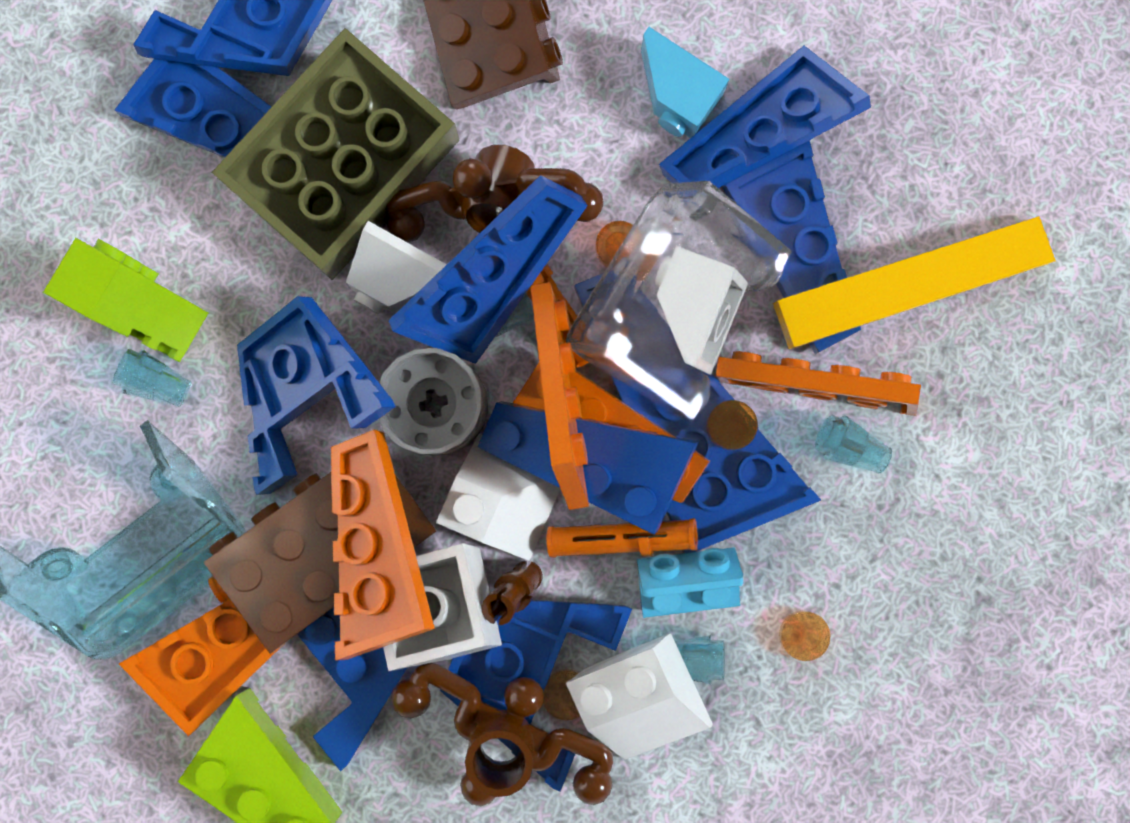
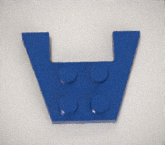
(237, 35)
(290, 368)
(530, 651)
(361, 678)

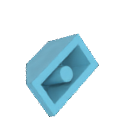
(679, 85)

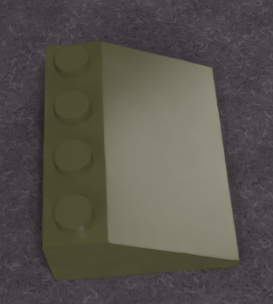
(337, 152)

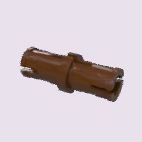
(512, 592)

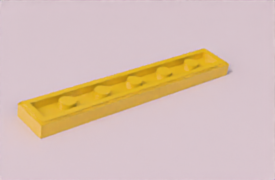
(913, 282)

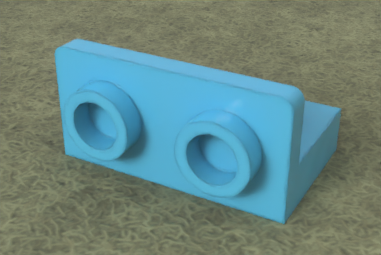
(689, 582)

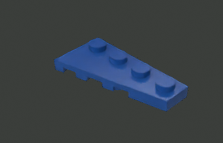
(770, 119)
(791, 206)
(490, 276)
(626, 471)

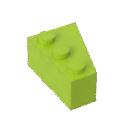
(125, 297)
(254, 771)

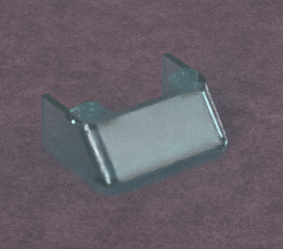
(137, 575)

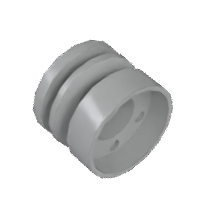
(410, 385)

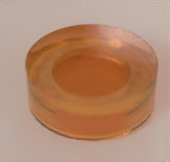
(610, 240)
(732, 425)
(804, 635)
(557, 696)

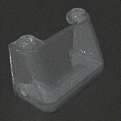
(623, 320)

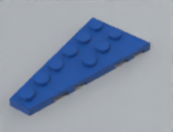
(738, 486)

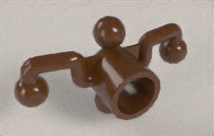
(483, 191)
(481, 722)

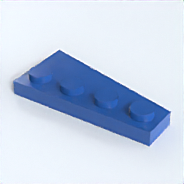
(193, 105)

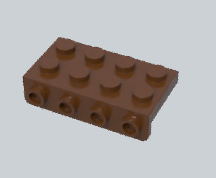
(492, 46)
(284, 565)

